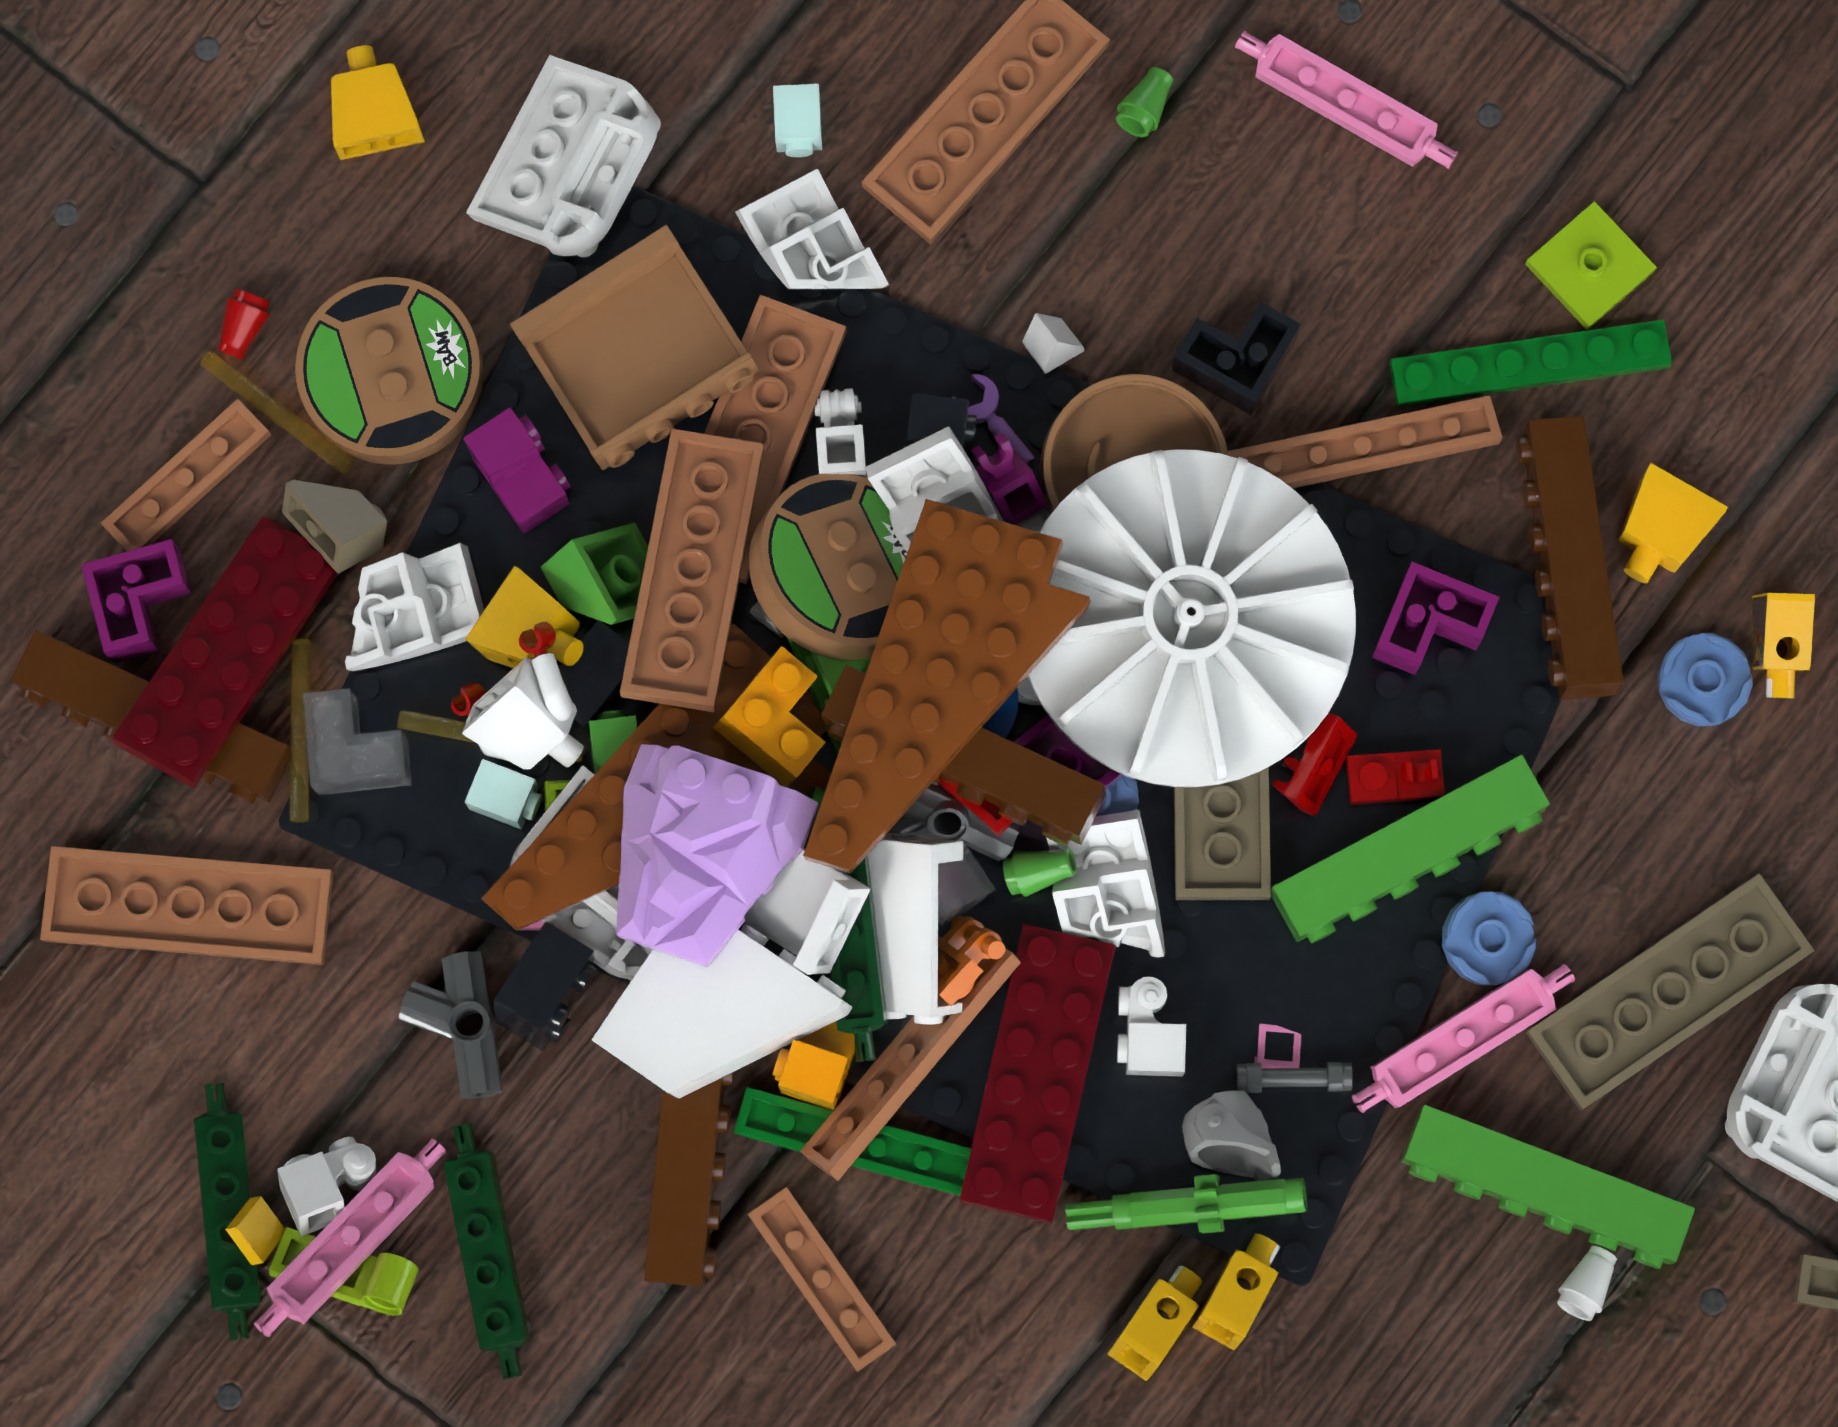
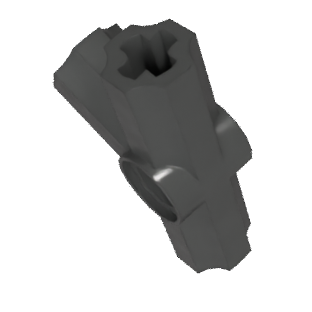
(926, 820)
(444, 1014)

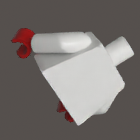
(525, 711)

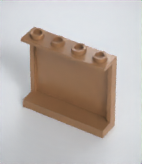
(635, 348)

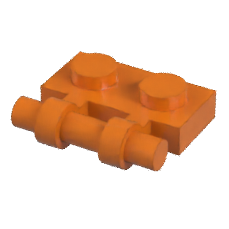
(960, 953)

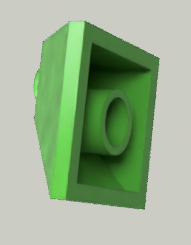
(600, 573)

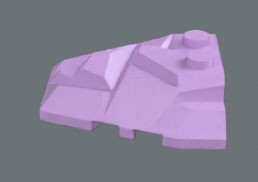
(701, 848)

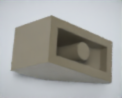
(335, 522)

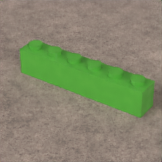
(1409, 849)
(1548, 1186)

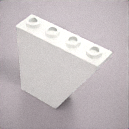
(699, 1022)

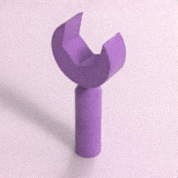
(986, 412)

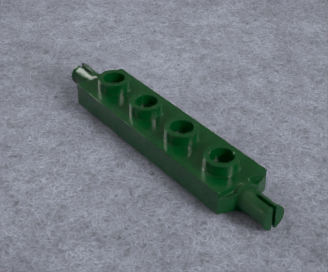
(860, 974)
(223, 1194)
(486, 1251)

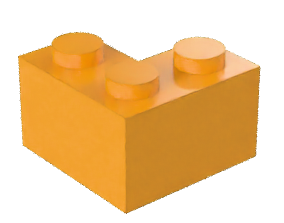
(762, 722)
(816, 1066)

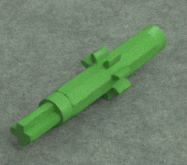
(1204, 1204)

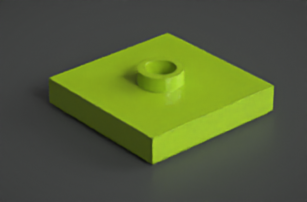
(1590, 265)

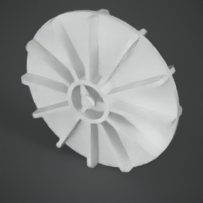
(1207, 620)

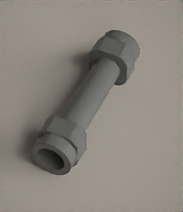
(1336, 1077)

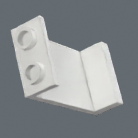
(809, 912)
(907, 922)

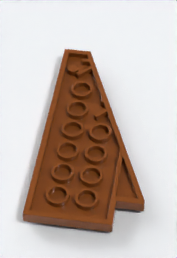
(953, 647)
(582, 845)

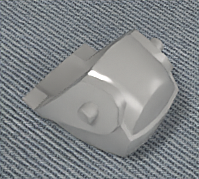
(1231, 1137)

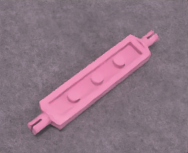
(1346, 100)
(1463, 1038)
(350, 1238)

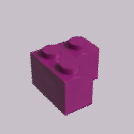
(511, 462)
(125, 587)
(1429, 606)

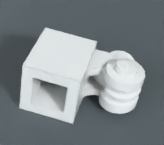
(840, 441)
(1149, 1045)
(313, 1182)

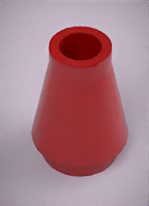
(242, 322)

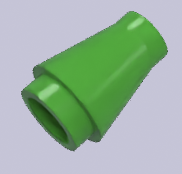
(1144, 105)
(1035, 870)

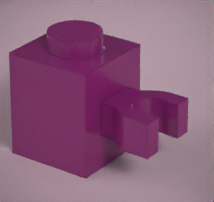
(1009, 482)

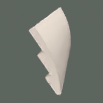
(809, 238)
(933, 471)
(414, 607)
(1113, 886)

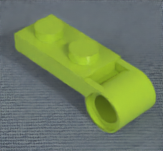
(377, 1283)

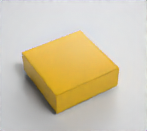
(256, 1230)

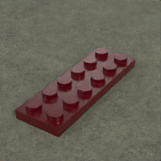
(226, 653)
(1037, 1074)

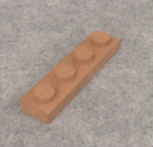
(186, 478)
(822, 1279)

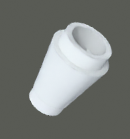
(1588, 1284)

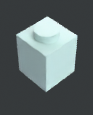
(797, 119)
(503, 794)

